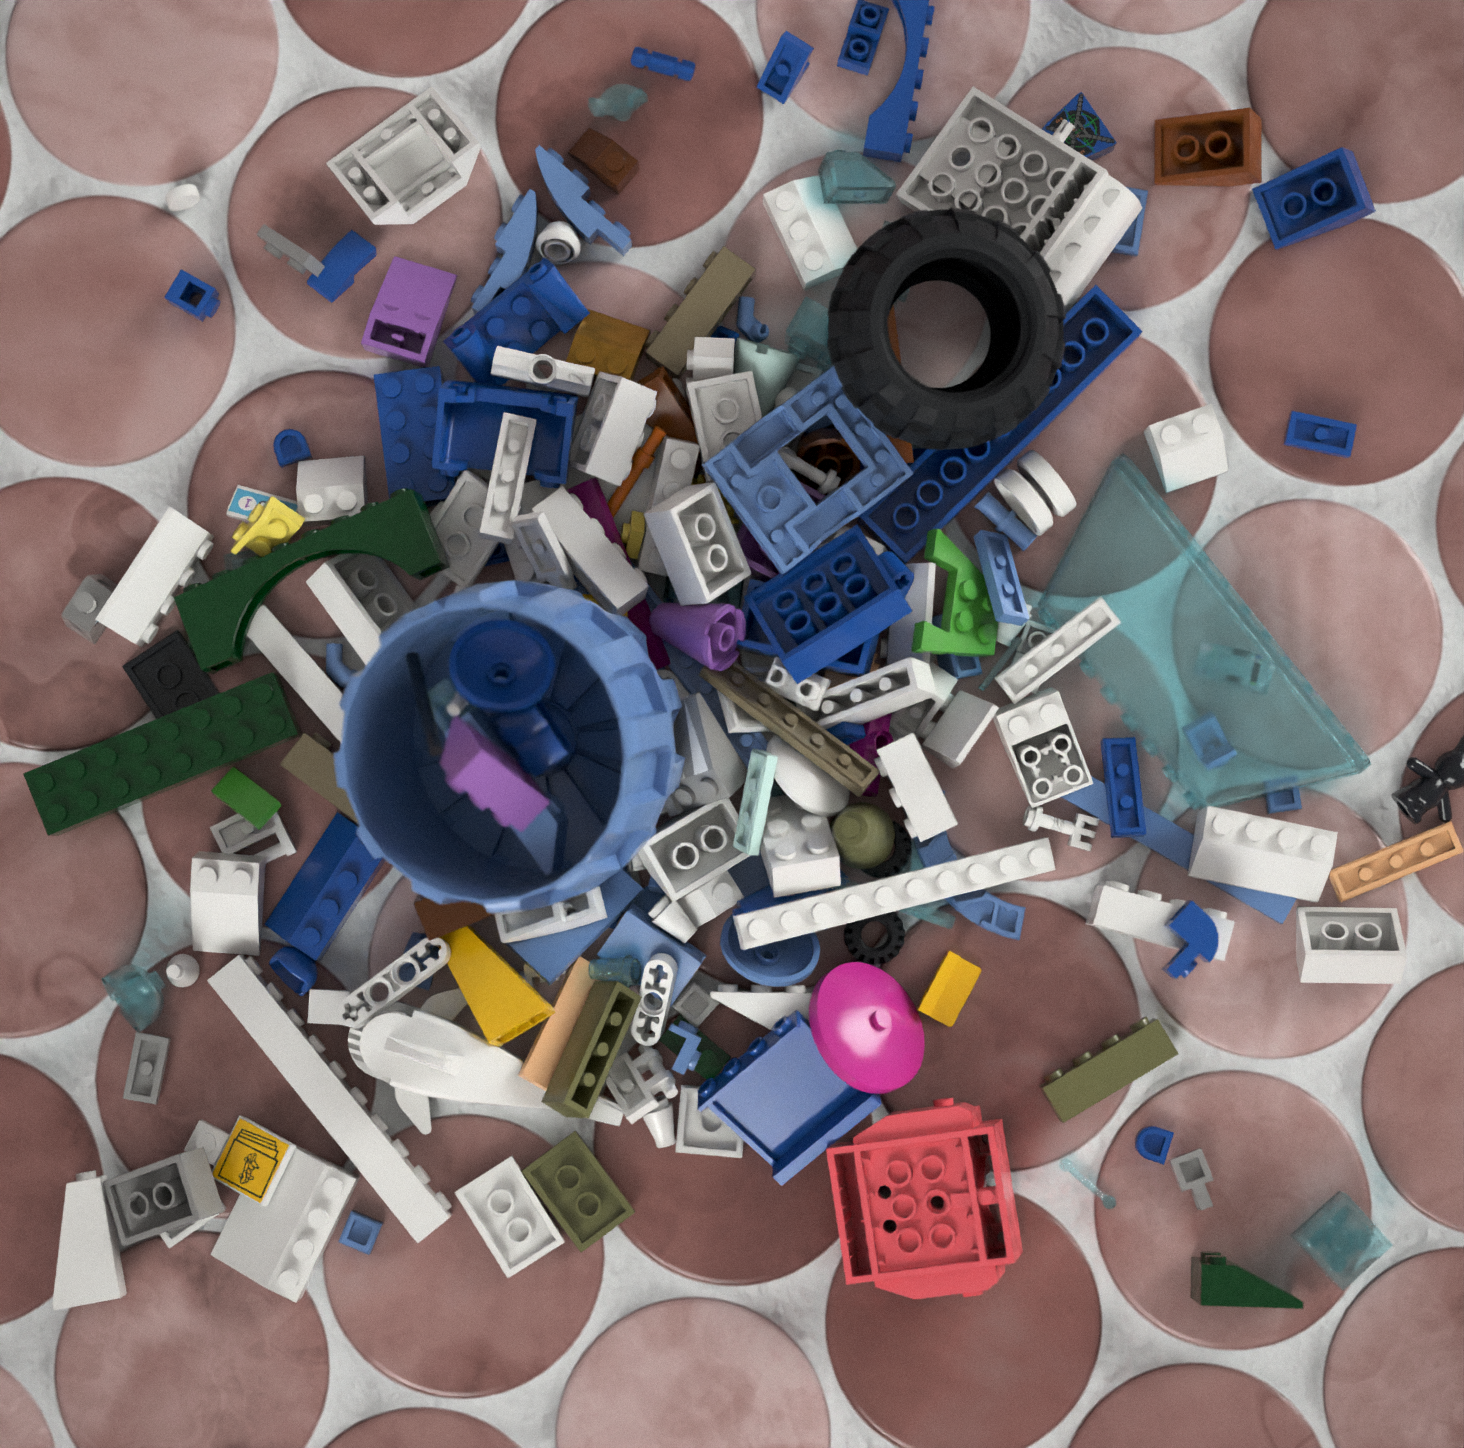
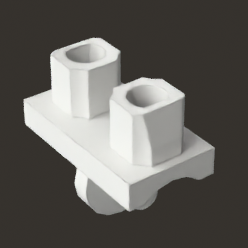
(807, 693)

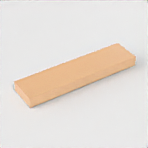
(1395, 861)
(557, 1028)

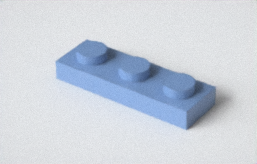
(1001, 578)

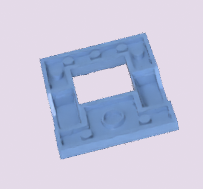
(771, 496)

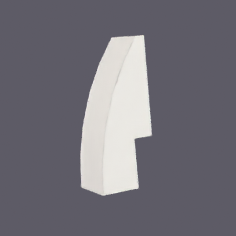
(553, 918)

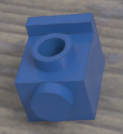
(185, 288)

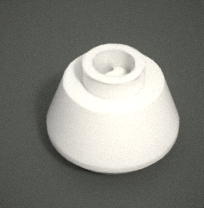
(558, 243)

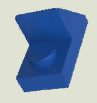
(785, 67)

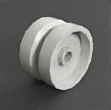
(1035, 492)

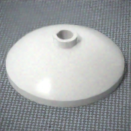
(805, 781)

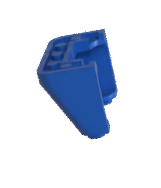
(471, 422)

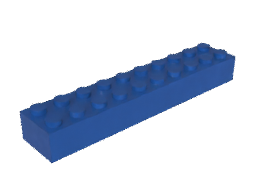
(951, 478)

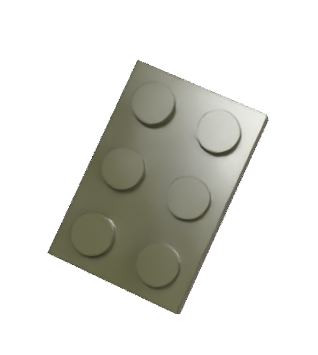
(578, 1191)

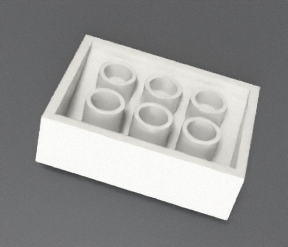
(288, 1237)

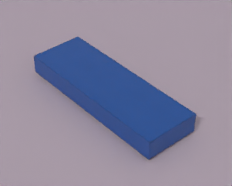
(1123, 787)

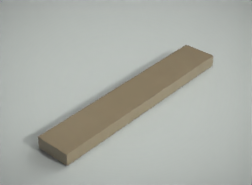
(793, 726)

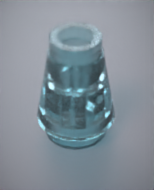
(619, 968)

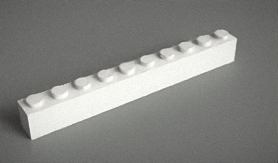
(330, 1097)

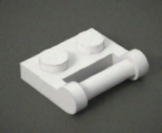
(237, 834)

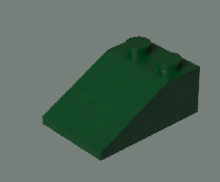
(1224, 1283)

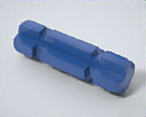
(663, 63)

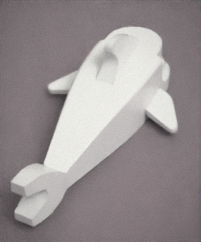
(438, 1058)

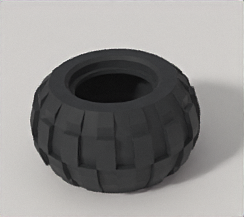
(1021, 313)

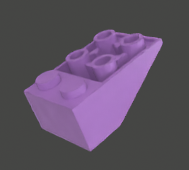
(409, 312)

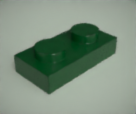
(712, 1056)

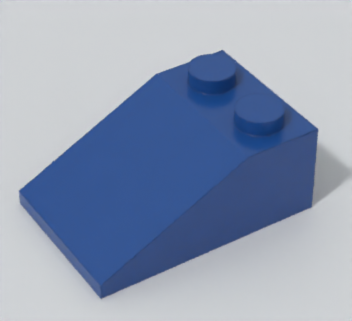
(1314, 198)

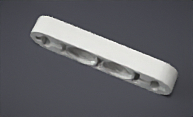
(391, 978)

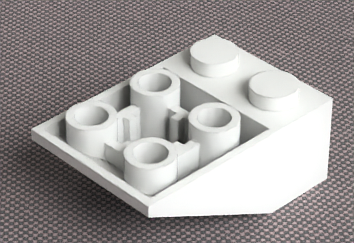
(1042, 747)
(762, 1003)

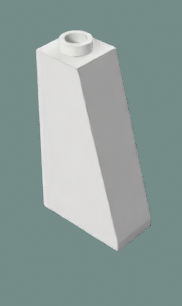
(88, 1251)

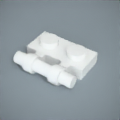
(629, 1087)

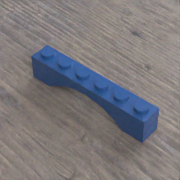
(888, 124)

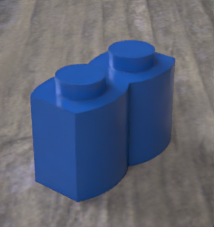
(535, 737)

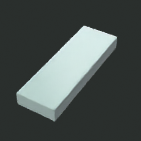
(755, 802)

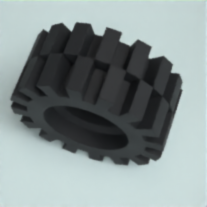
(878, 955)

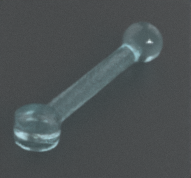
(1107, 1200)

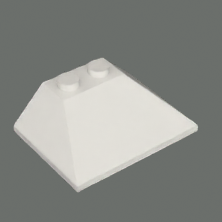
(408, 162)

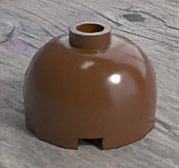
(826, 451)

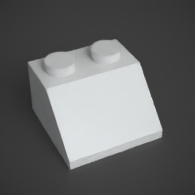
(1187, 448)
(330, 489)

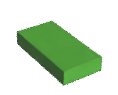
(246, 798)

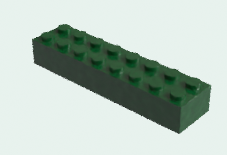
(162, 754)

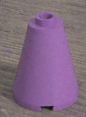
(701, 631)

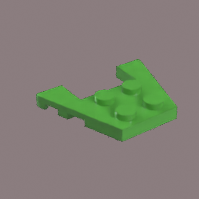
(967, 615)

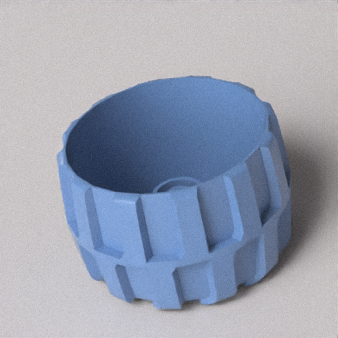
(600, 697)

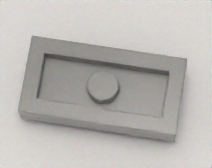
(298, 258)
(146, 1068)

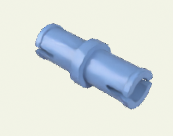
(1005, 521)

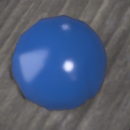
(295, 969)

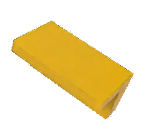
(949, 989)

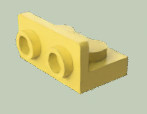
(267, 527)

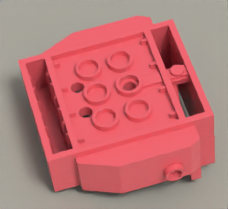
(922, 1157)

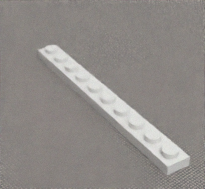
(893, 893)

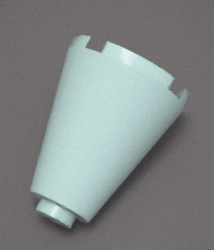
(770, 369)

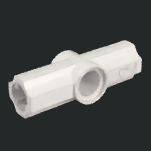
(521, 365)

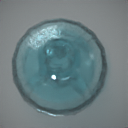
(136, 994)

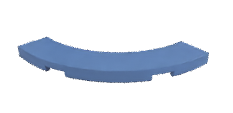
(977, 905)

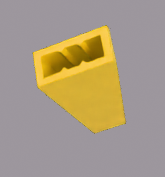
(493, 989)

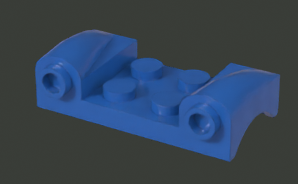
(517, 319)

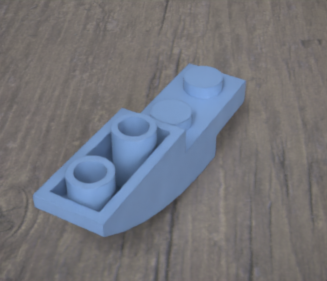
(570, 194)
(517, 245)

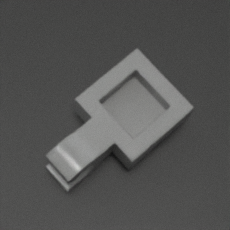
(1192, 1173)

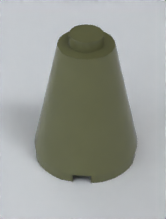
(863, 835)

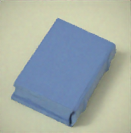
(642, 939)

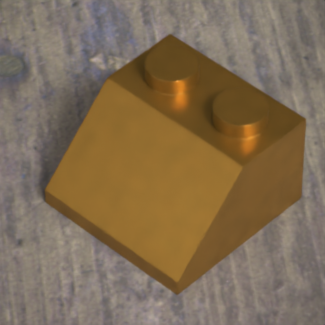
(608, 345)

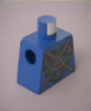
(1090, 134)

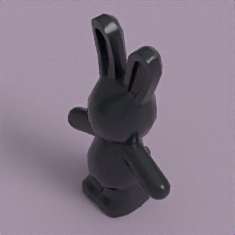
(1432, 786)

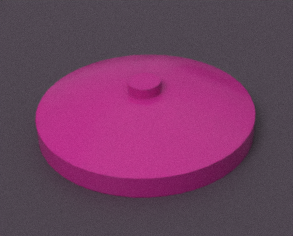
(866, 1028)

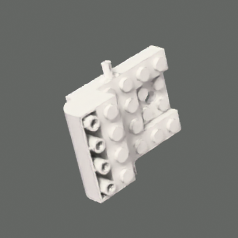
(1029, 182)

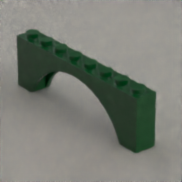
(223, 608)

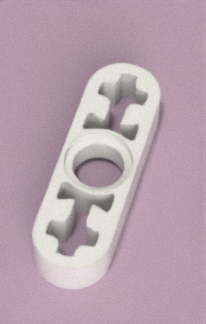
(664, 990)

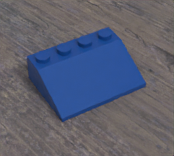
(827, 604)

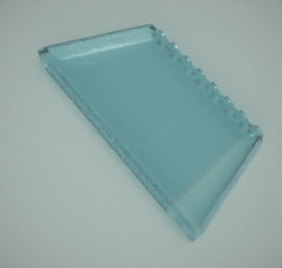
(1169, 599)

